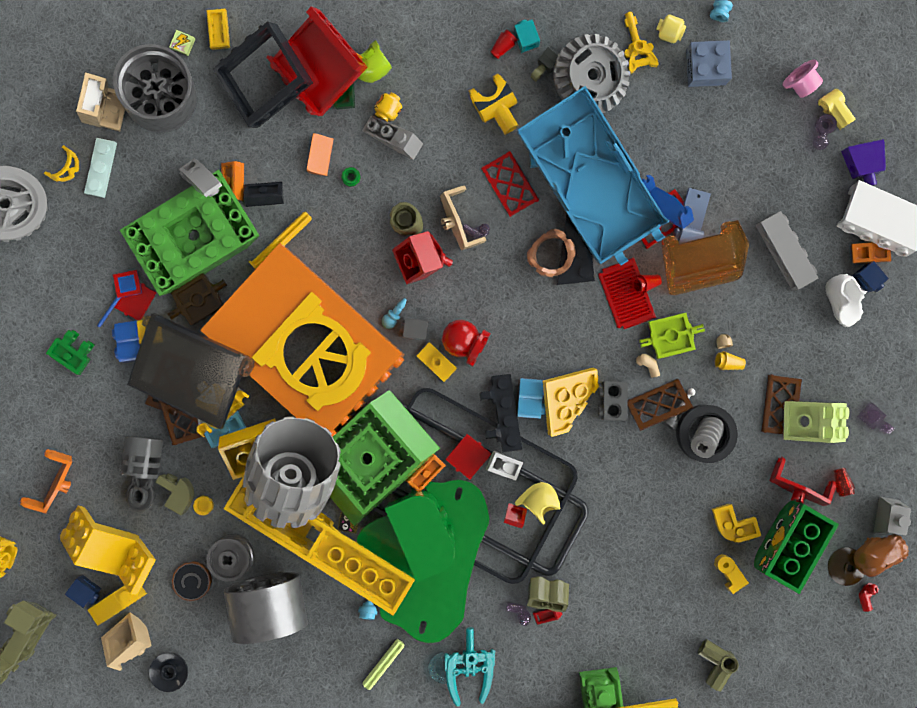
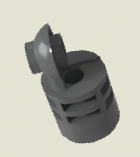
(141, 461)

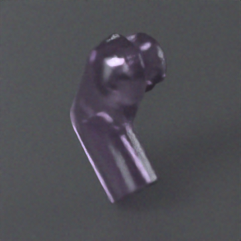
(478, 232)
(521, 611)

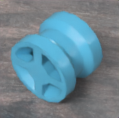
(721, 10)

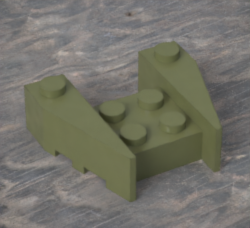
(28, 624)

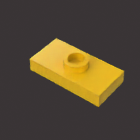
(218, 29)
(436, 362)

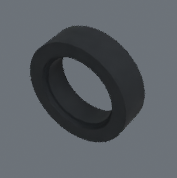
(730, 432)

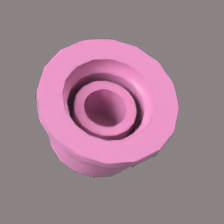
(804, 79)

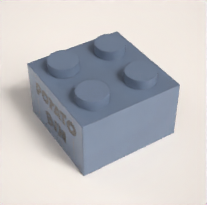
(708, 63)

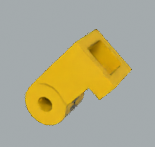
(731, 572)

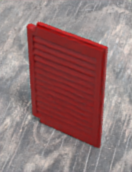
(625, 304)

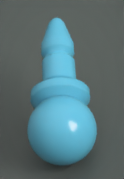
(390, 319)

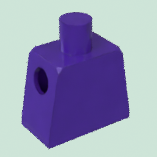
(866, 160)

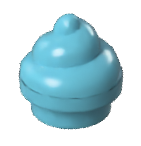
(367, 611)

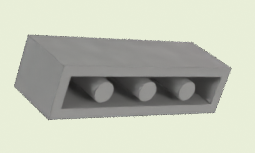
(787, 251)

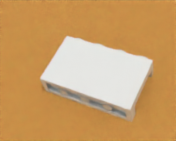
(881, 219)

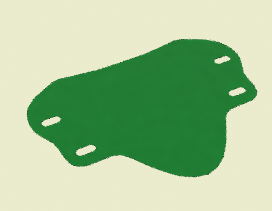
(441, 597)

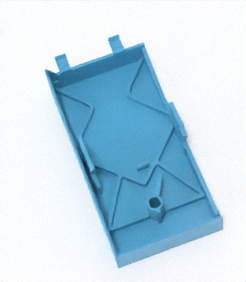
(592, 176)

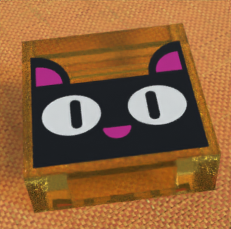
(345, 525)

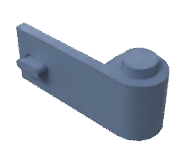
(699, 207)

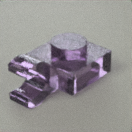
(873, 418)

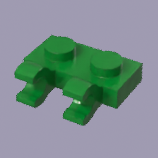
(67, 355)

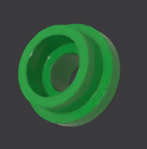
(348, 171)

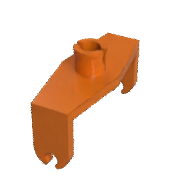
(58, 484)

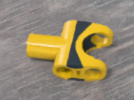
(496, 105)

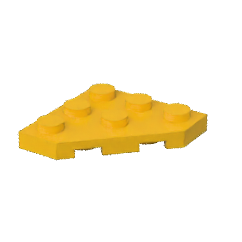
(567, 398)

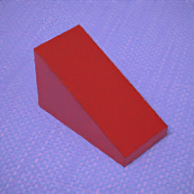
(546, 616)

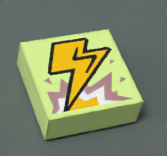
(182, 43)

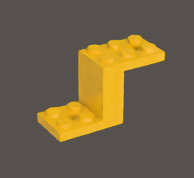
(107, 549)

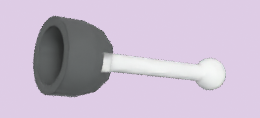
(672, 422)

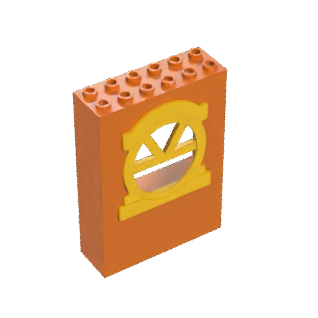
(276, 302)

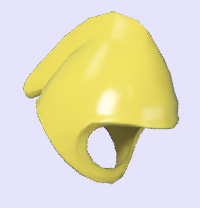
(539, 500)

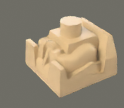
(125, 641)

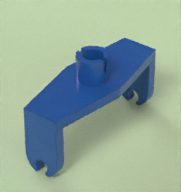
(669, 205)

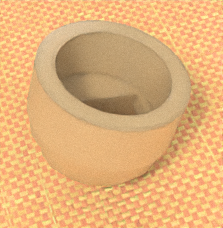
(724, 341)

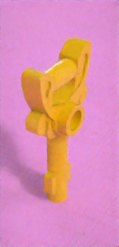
(638, 47)

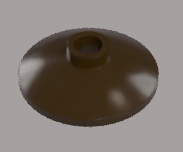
(838, 566)

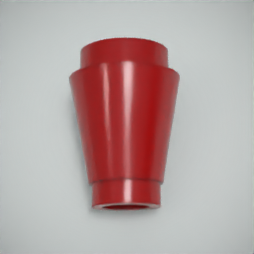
(503, 44)
(644, 283)

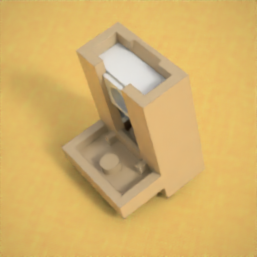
(99, 104)

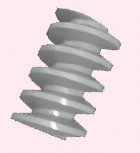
(707, 437)

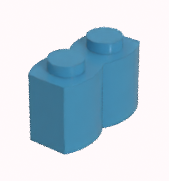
(530, 398)

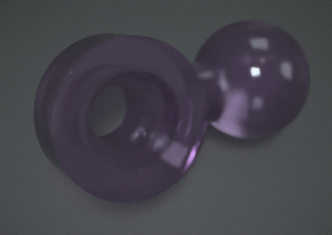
(821, 141)

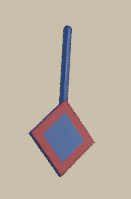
(125, 285)

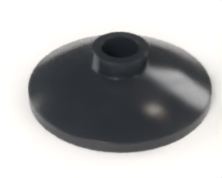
(162, 678)

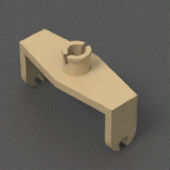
(453, 220)

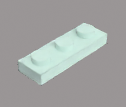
(100, 167)

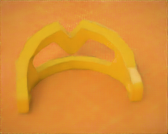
(71, 171)

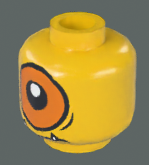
(388, 107)

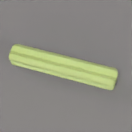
(383, 664)

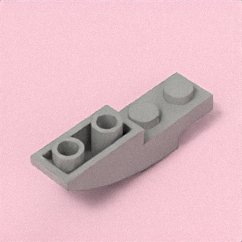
(200, 178)

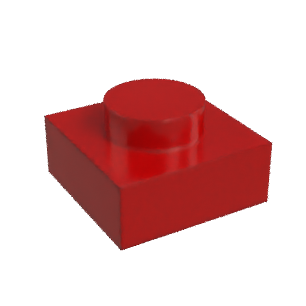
(515, 515)

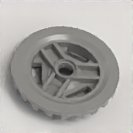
(570, 76)
(30, 200)

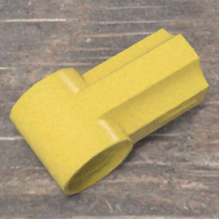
(834, 105)

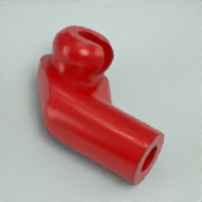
(865, 594)

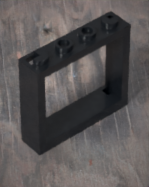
(282, 98)

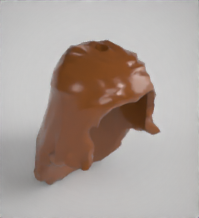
(880, 554)

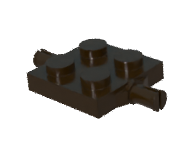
(197, 299)

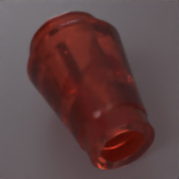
(844, 484)

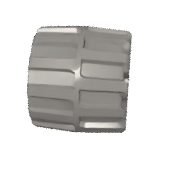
(291, 471)

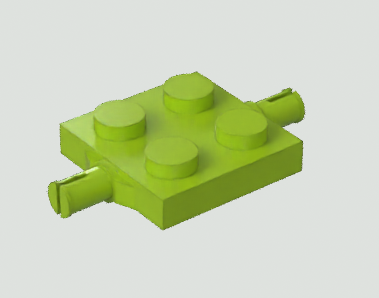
(671, 335)

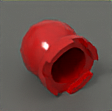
(463, 340)

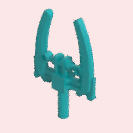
(469, 659)

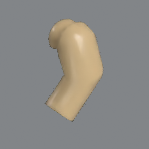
(649, 362)

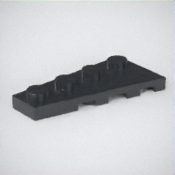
(582, 265)

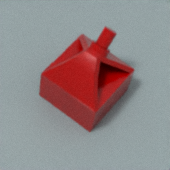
(420, 257)

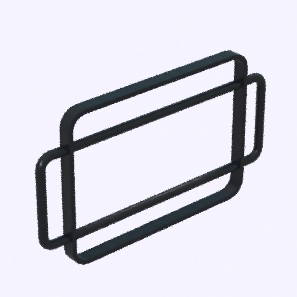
(565, 495)

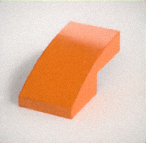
(869, 252)

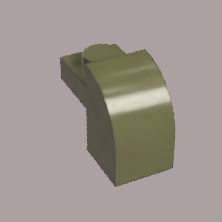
(181, 495)

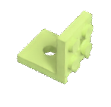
(825, 425)

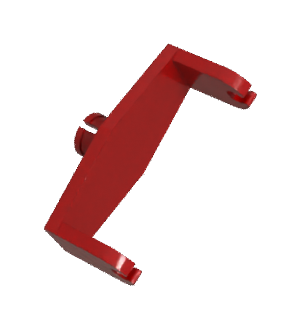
(801, 492)

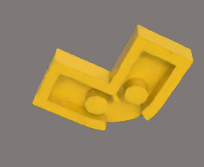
(731, 528)

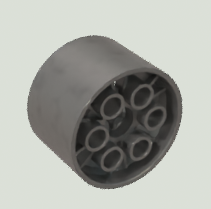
(137, 64)
(265, 608)

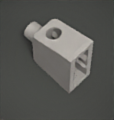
(892, 517)

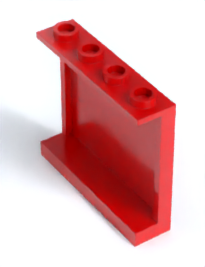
(326, 59)

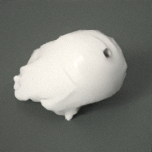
(845, 299)

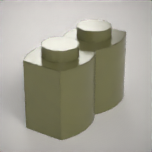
(548, 594)

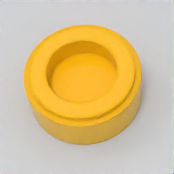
(203, 505)

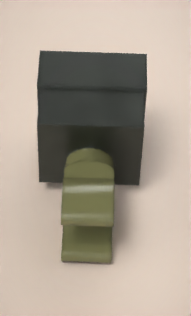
(546, 62)

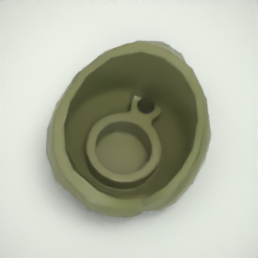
(404, 215)

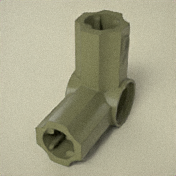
(720, 673)

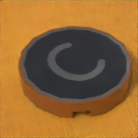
(191, 581)

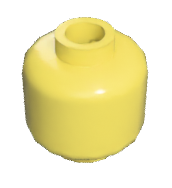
(671, 29)

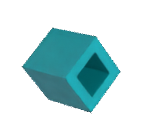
(526, 35)

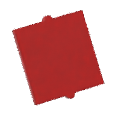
(136, 304)
(468, 456)

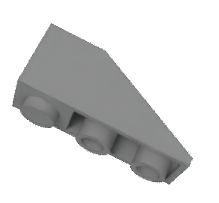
(393, 136)

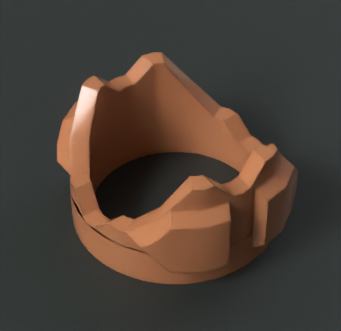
(553, 233)

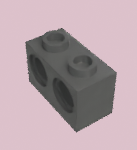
(618, 401)

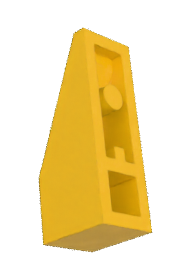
(113, 604)

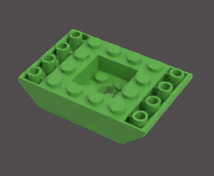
(164, 242)
(396, 448)

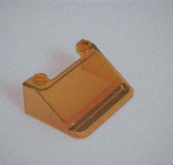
(705, 260)

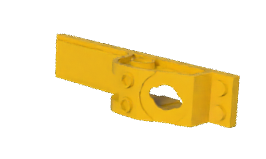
(332, 554)

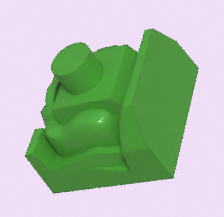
(601, 688)

